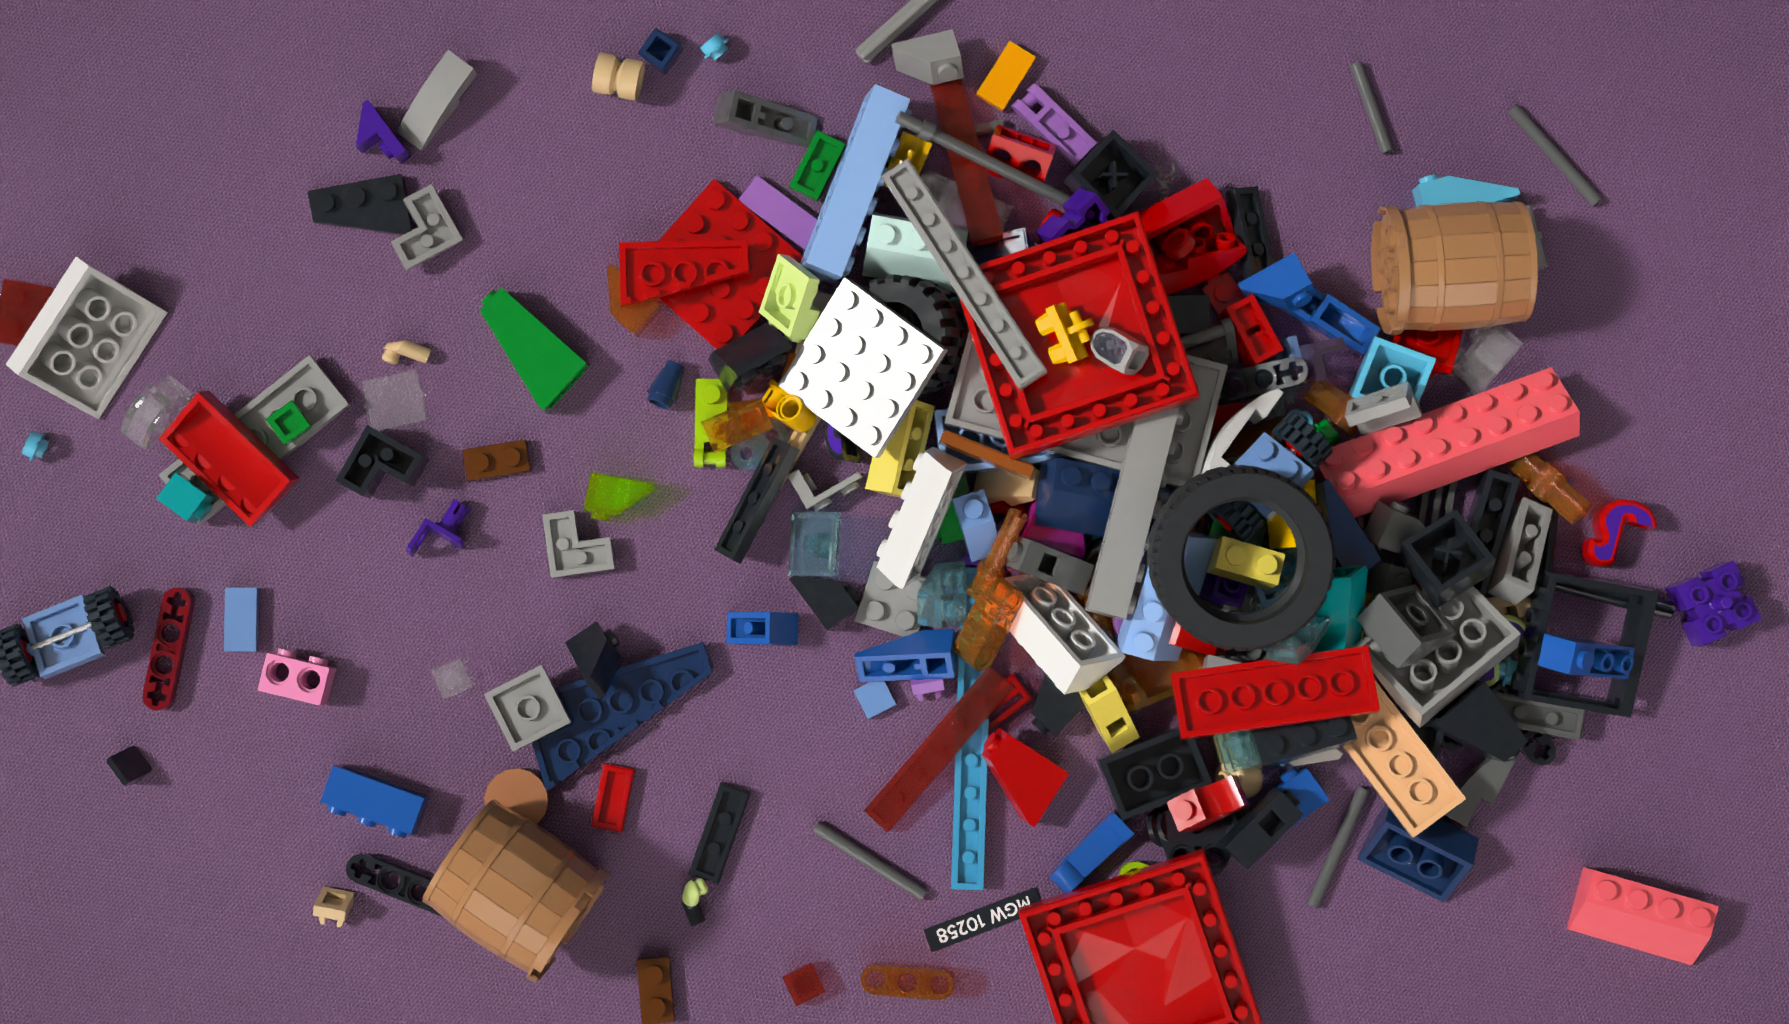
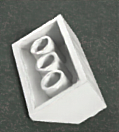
(920, 516)
(1062, 635)

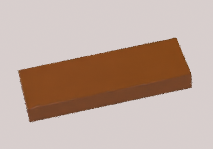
(986, 454)

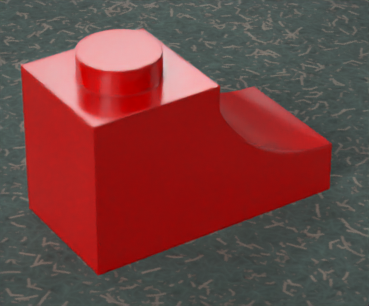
(1207, 804)

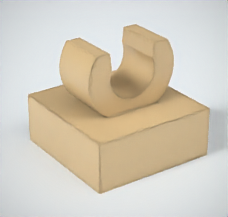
(333, 905)

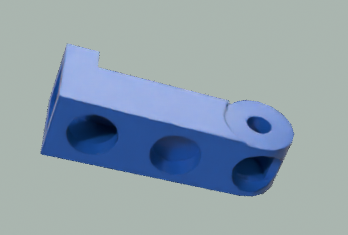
(1090, 852)

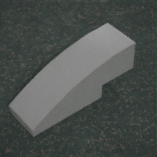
(436, 100)

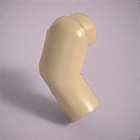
(405, 348)

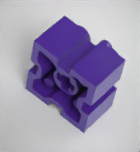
(1082, 211)
(1713, 603)

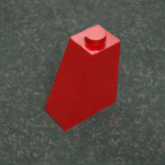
(1023, 775)

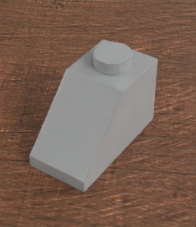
(929, 58)

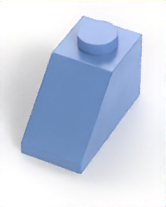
(975, 523)

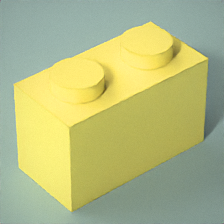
(1246, 563)

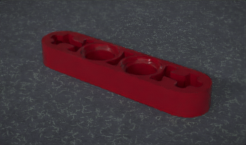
(174, 650)

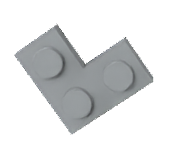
(434, 230)
(570, 555)

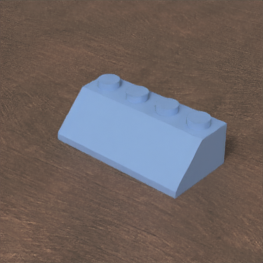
(1150, 626)

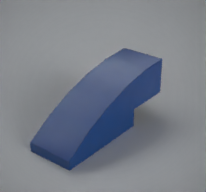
(1336, 320)

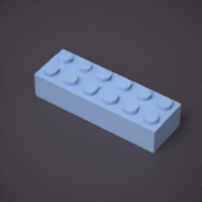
(854, 184)

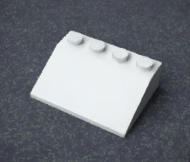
(86, 338)

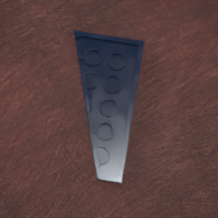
(632, 698)

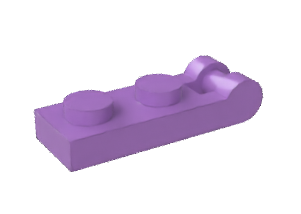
(1054, 125)

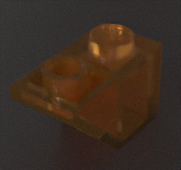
(633, 317)

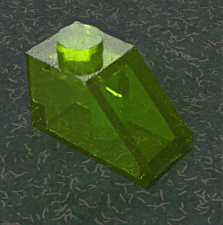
(614, 495)

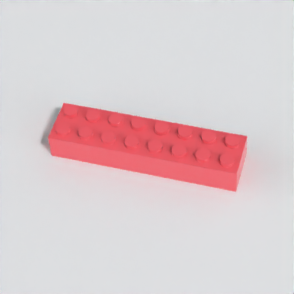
(1452, 442)

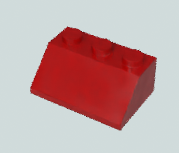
(1196, 208)

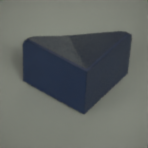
(660, 51)

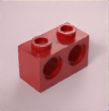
(1021, 148)
(1253, 332)

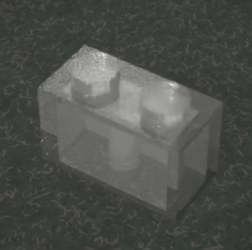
(1484, 356)

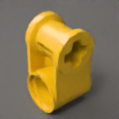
(783, 407)

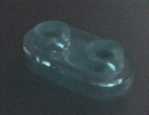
(758, 445)

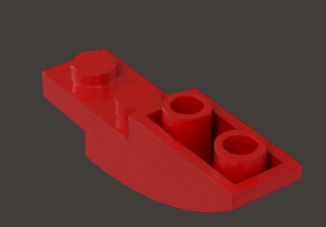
(1205, 260)

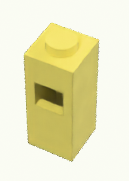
(1109, 714)

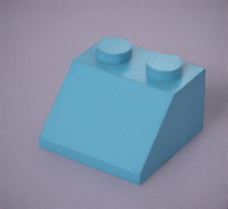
(1390, 365)

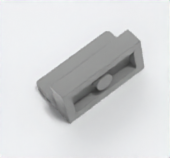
(1383, 408)

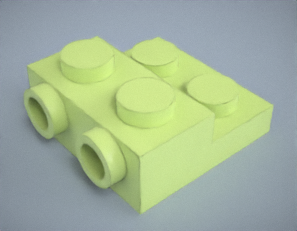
(790, 299)

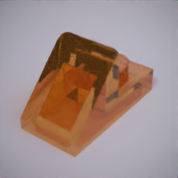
(737, 424)

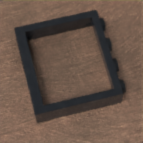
(1634, 634)

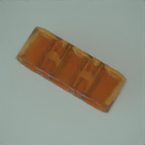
(988, 622)
(922, 988)

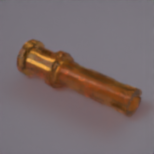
(998, 553)

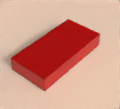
(613, 797)

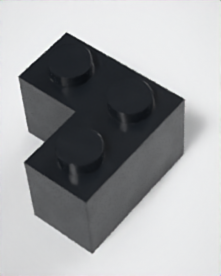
(373, 457)

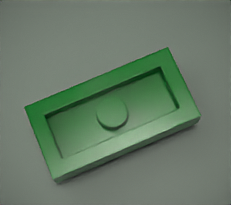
(817, 166)

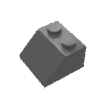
(1405, 625)

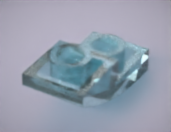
(1302, 644)

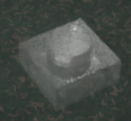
(452, 678)

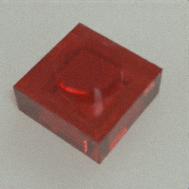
(803, 983)

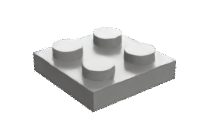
(888, 606)
(528, 708)

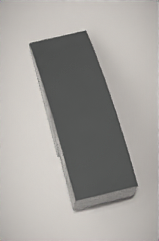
(1479, 783)

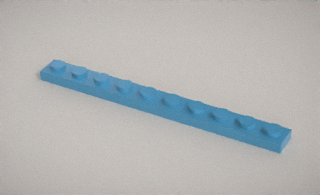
(969, 789)

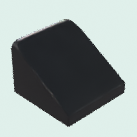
(129, 765)

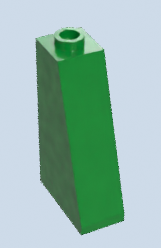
(536, 353)

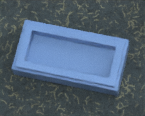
(241, 620)

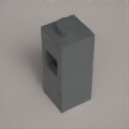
(1049, 565)

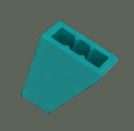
(1343, 606)

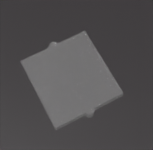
(395, 400)

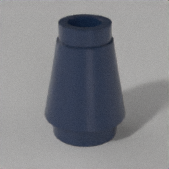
(666, 386)

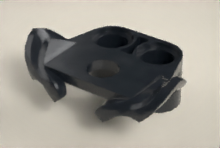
(1166, 835)

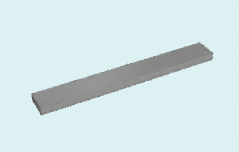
(964, 274)

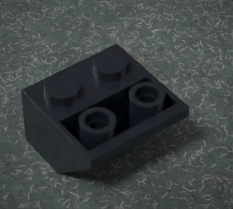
(749, 356)

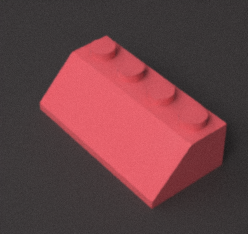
(1641, 916)

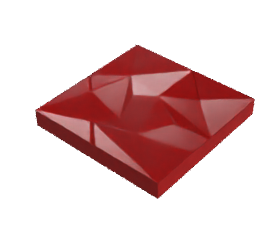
(1106, 277)
(1142, 950)

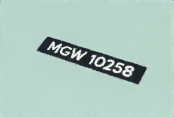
(979, 920)

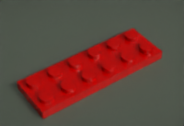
(1274, 693)

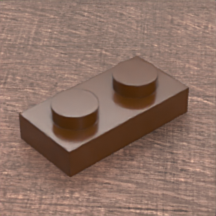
(496, 460)
(655, 990)

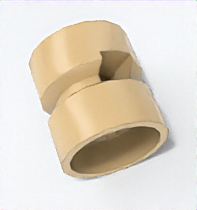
(613, 76)

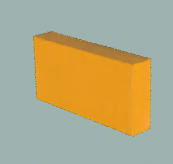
(1006, 76)

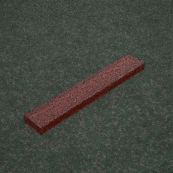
(969, 176)
(939, 749)

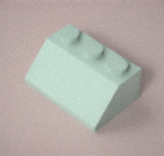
(899, 250)

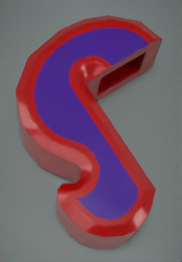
(1608, 529)

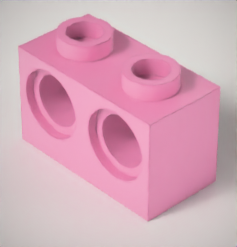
(296, 683)

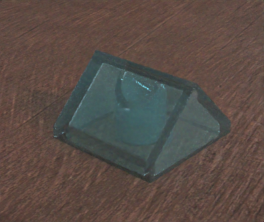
(815, 544)

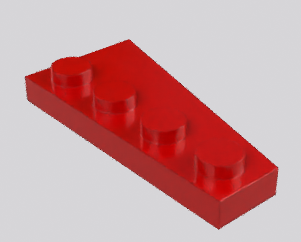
(671, 267)

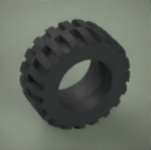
(936, 315)

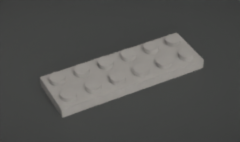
(312, 393)

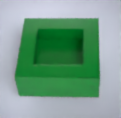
(289, 423)

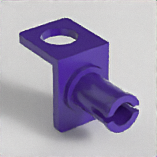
(445, 528)

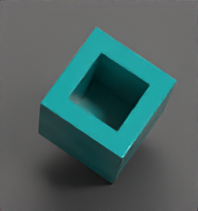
(186, 498)

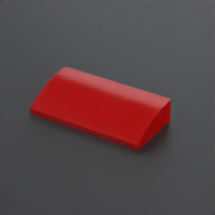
(228, 457)

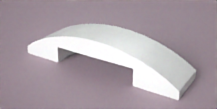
(1254, 411)

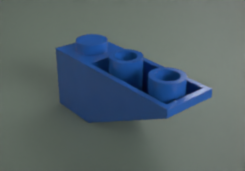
(1586, 657)

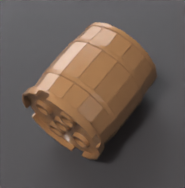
(1454, 266)
(514, 889)

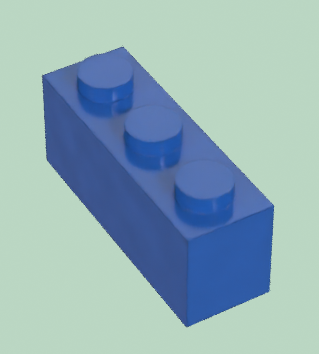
(374, 801)

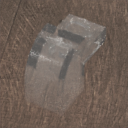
(153, 409)

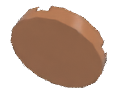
(520, 792)

